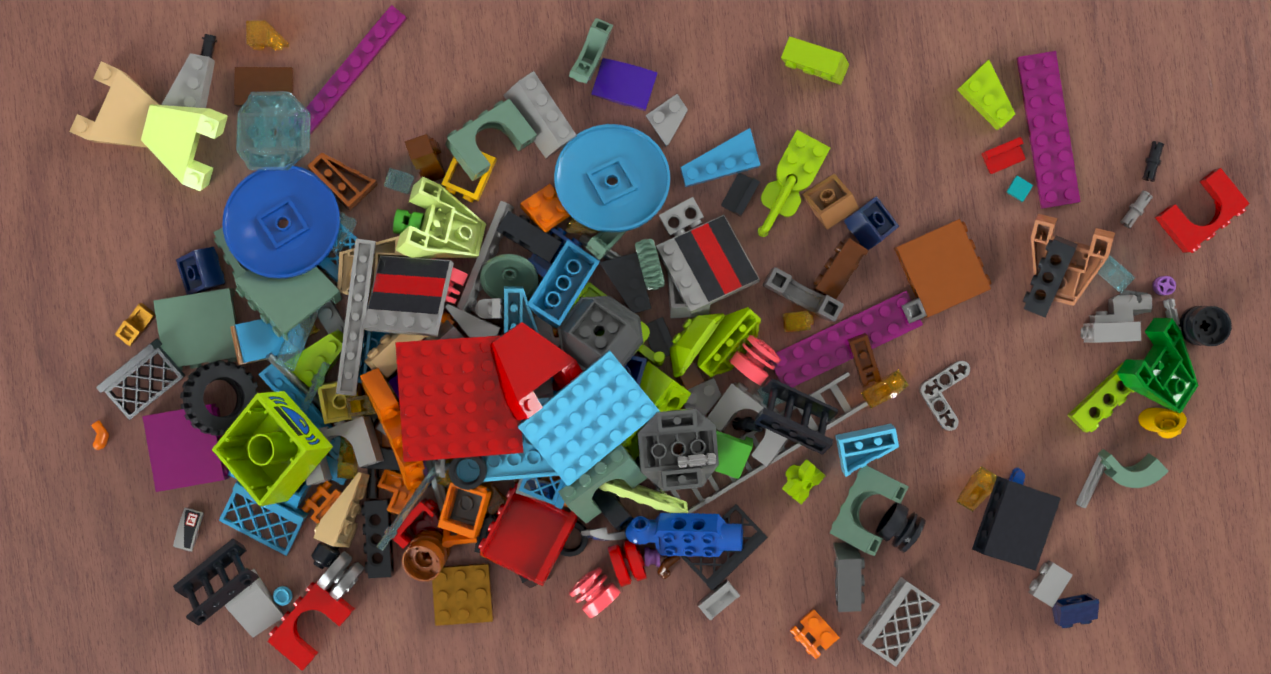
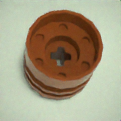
(425, 556)

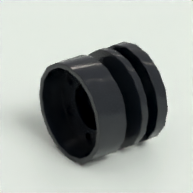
(1215, 326)
(903, 528)

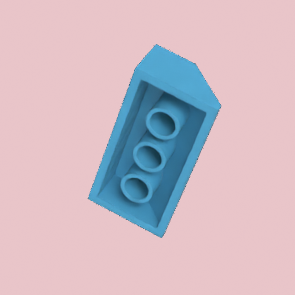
(562, 284)

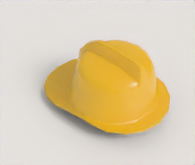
(1163, 421)

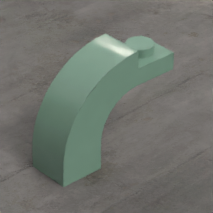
(591, 51)
(603, 243)
(1140, 475)

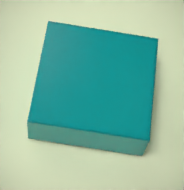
(1019, 188)

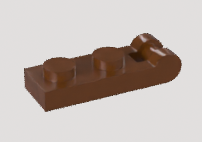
(864, 359)

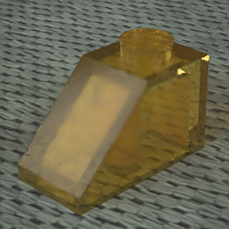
(885, 389)
(359, 406)
(347, 460)
(977, 489)

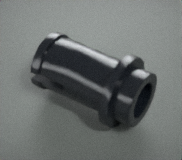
(208, 45)

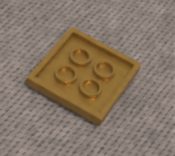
(462, 595)

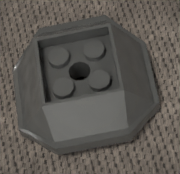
(595, 314)
(656, 448)

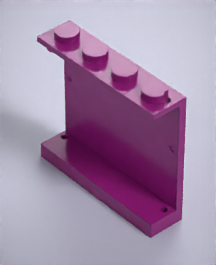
(180, 452)

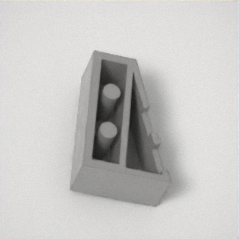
(192, 83)

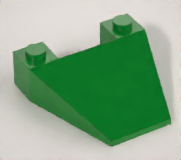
(1166, 370)

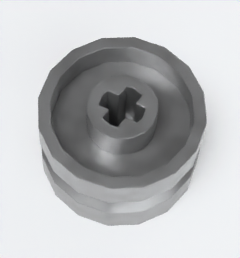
(342, 577)

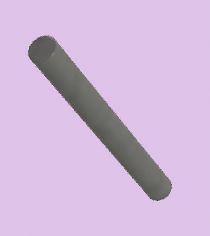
(293, 378)

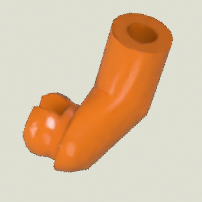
(101, 436)

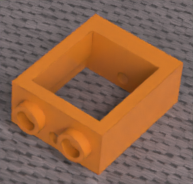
(459, 527)

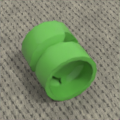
(401, 216)

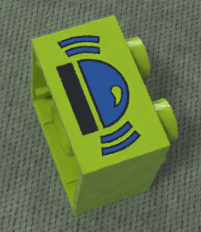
(272, 448)

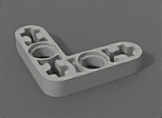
(937, 395)

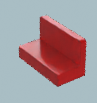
(1004, 155)

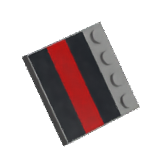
(707, 264)
(408, 295)

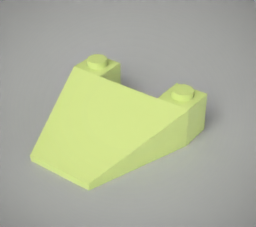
(174, 136)
(447, 226)

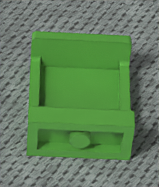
(732, 454)

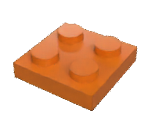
(545, 208)

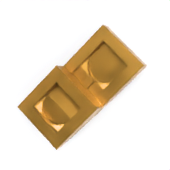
(135, 324)

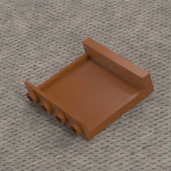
(943, 267)

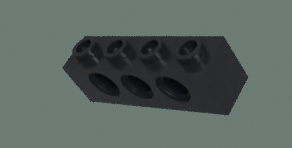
(1063, 248)
(372, 567)

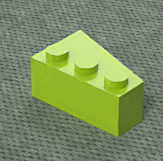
(815, 60)
(987, 96)
(324, 350)

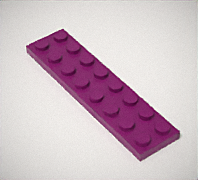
(1048, 129)
(831, 346)

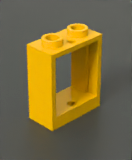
(469, 196)

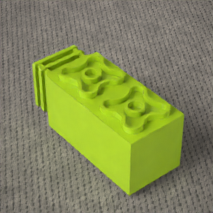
(663, 392)

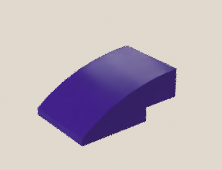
(624, 84)

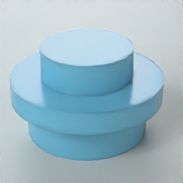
(282, 595)

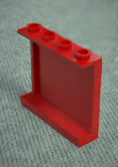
(527, 536)

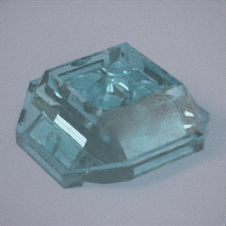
(256, 126)

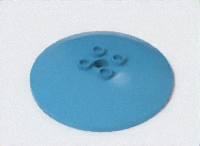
(618, 154)

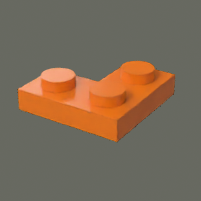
(394, 483)

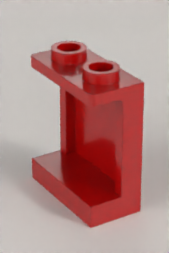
(428, 505)

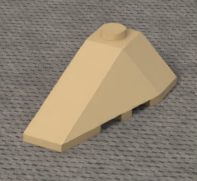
(338, 523)

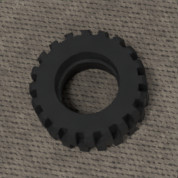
(194, 391)

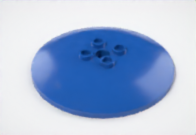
(265, 200)

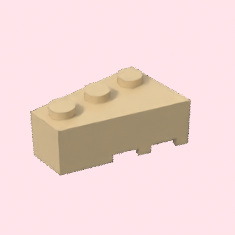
(385, 354)

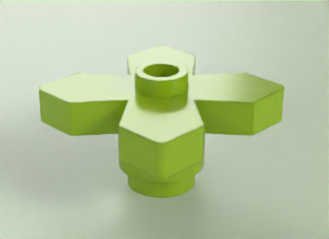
(801, 480)

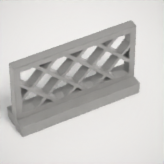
(884, 614)

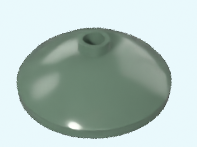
(496, 275)

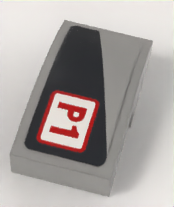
(188, 529)

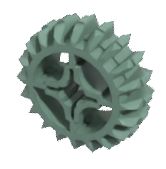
(650, 264)

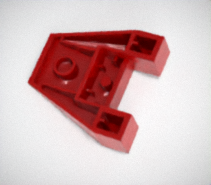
(527, 362)

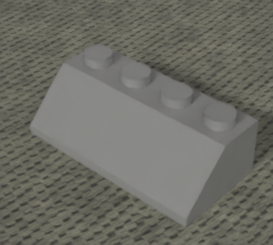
(541, 114)

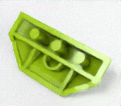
(691, 340)
(726, 341)

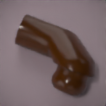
(667, 563)

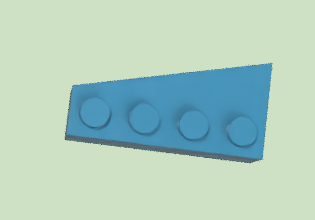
(724, 160)

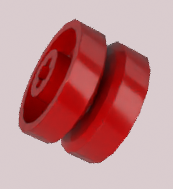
(627, 562)

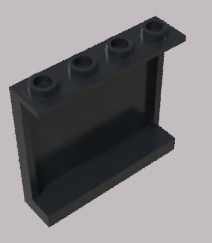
(1016, 523)

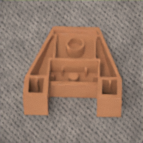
(1083, 265)

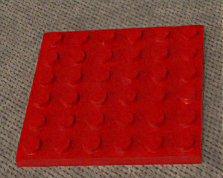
(453, 401)

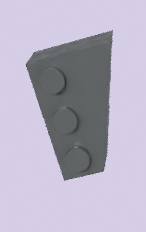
(848, 577)

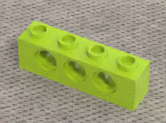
(1080, 413)

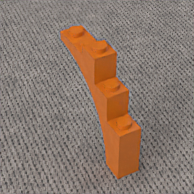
(389, 416)

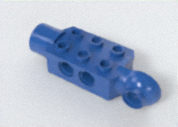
(686, 534)

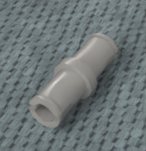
(1136, 209)

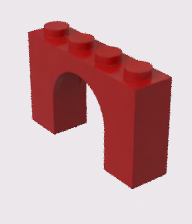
(1228, 203)
(286, 636)

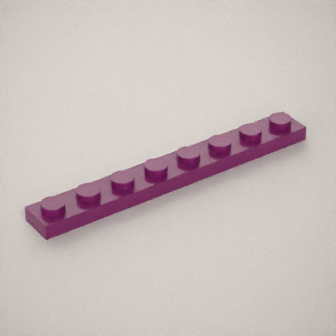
(354, 65)

